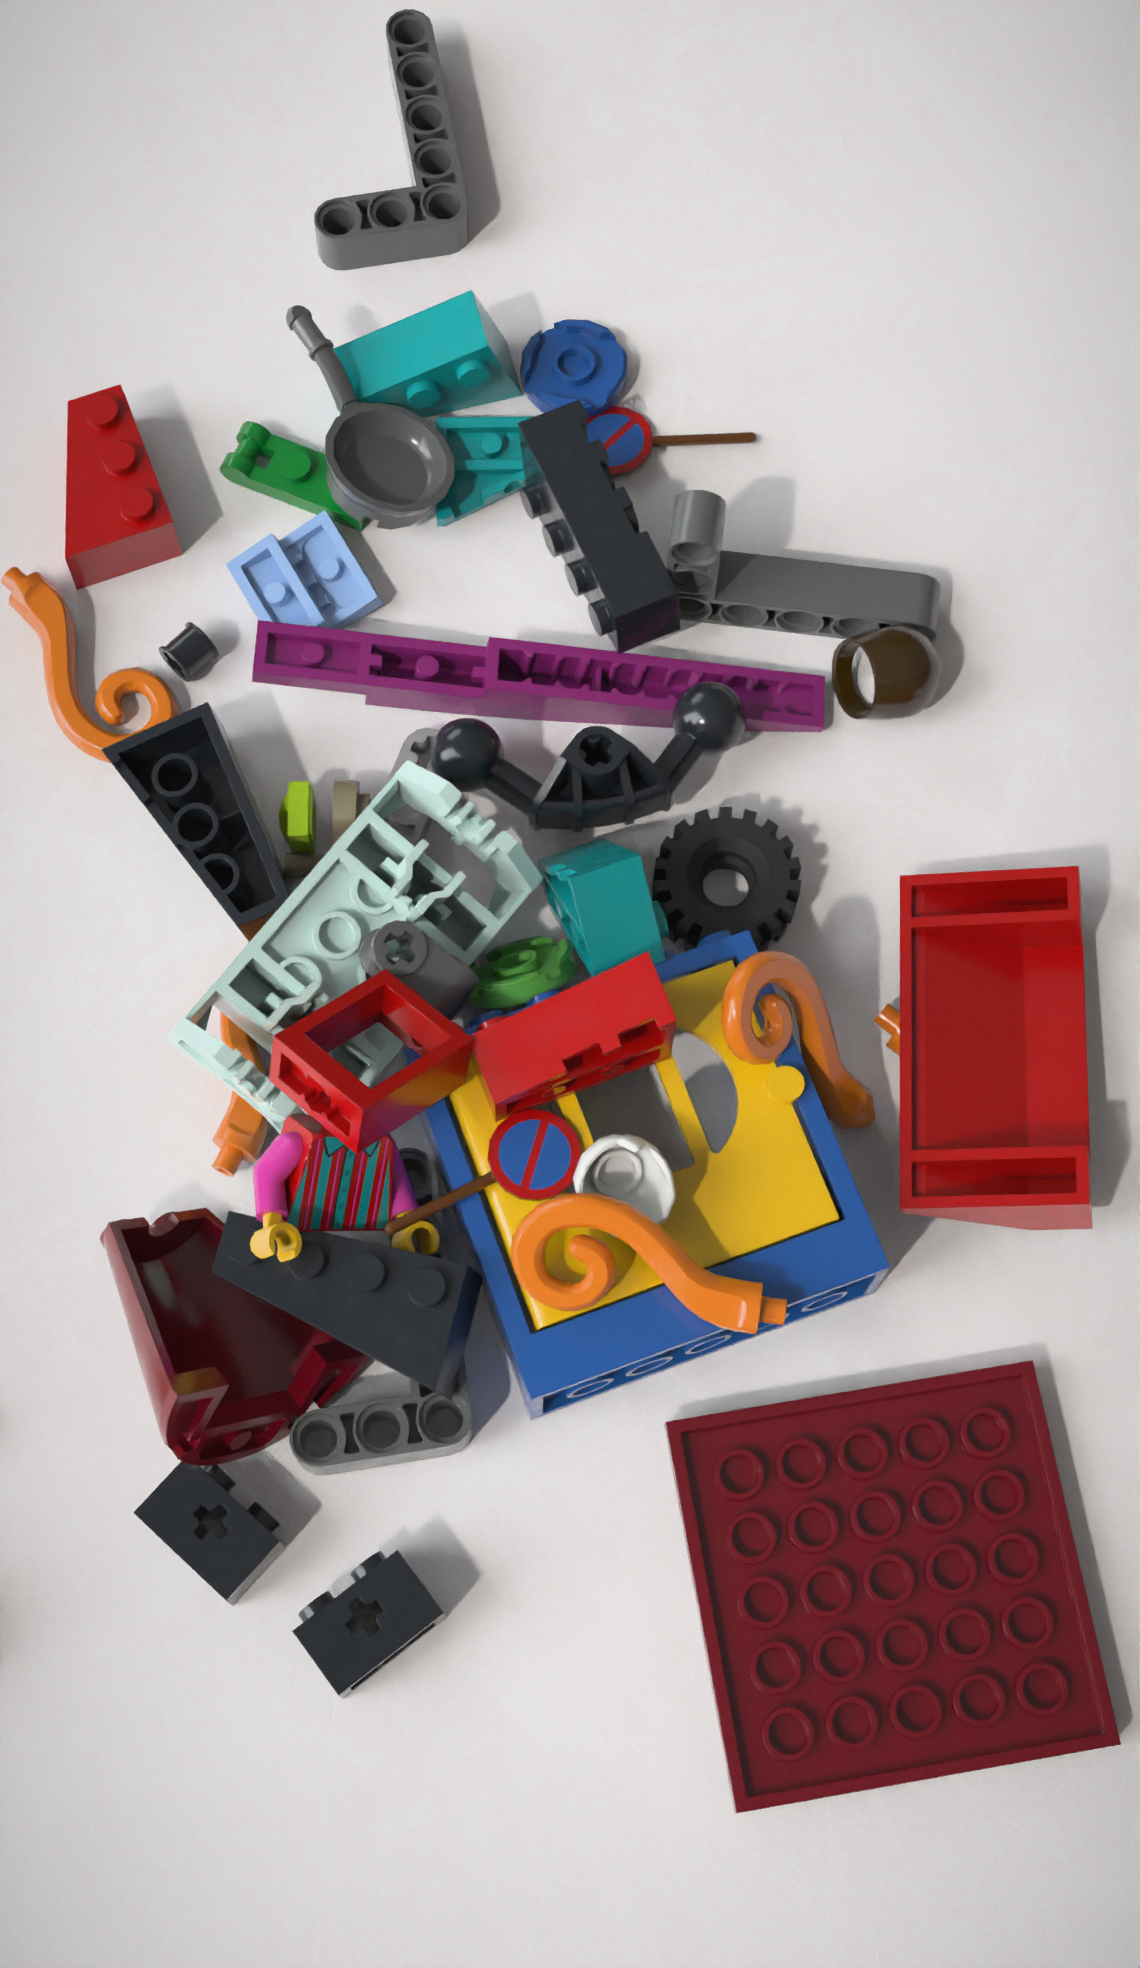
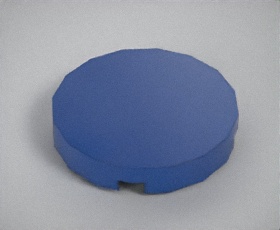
(574, 364)

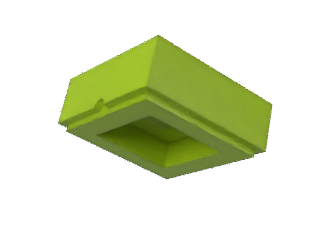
(298, 817)

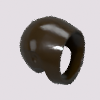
(903, 668)

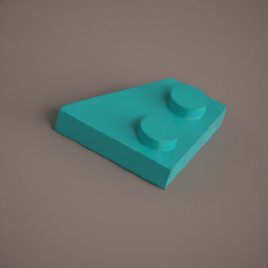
(485, 463)

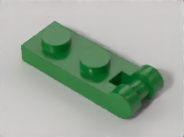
(292, 476)

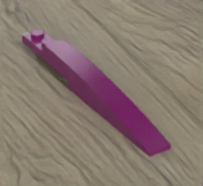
(524, 679)

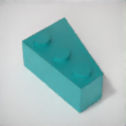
(433, 360)
(604, 904)

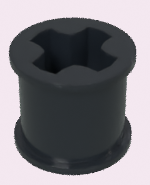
(188, 651)

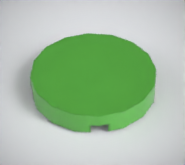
(522, 971)

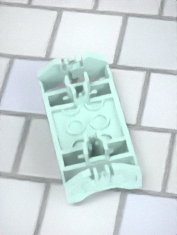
(314, 938)

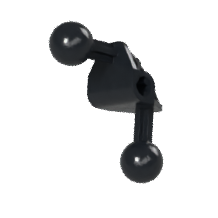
(599, 774)

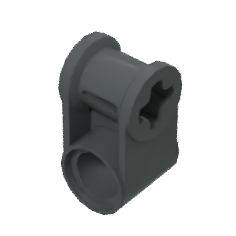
(423, 965)

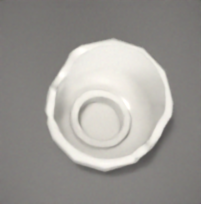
(630, 1172)

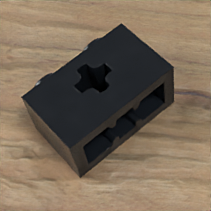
(226, 1564)
(354, 1658)

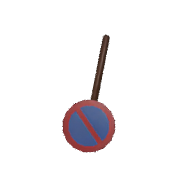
(630, 439)
(528, 1156)

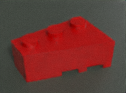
(112, 493)
(575, 1039)

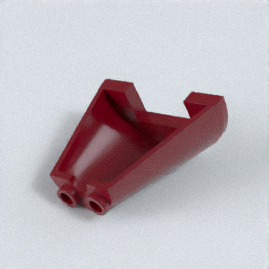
(213, 1357)

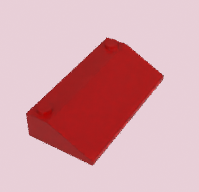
(994, 1049)

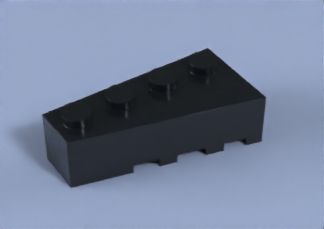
(595, 530)
(205, 807)
(373, 1297)

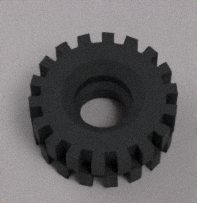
(726, 845)

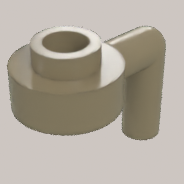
(347, 806)

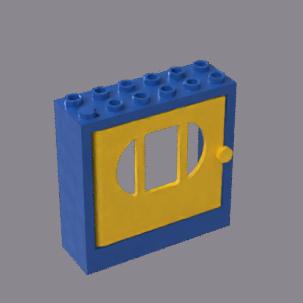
(764, 1187)

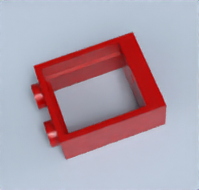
(339, 1098)

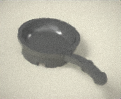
(376, 454)

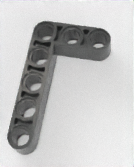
(433, 166)
(785, 591)
(408, 1411)

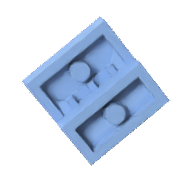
(306, 577)

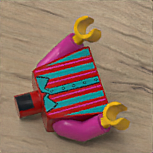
(320, 1184)

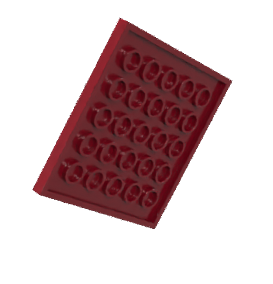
(887, 1586)

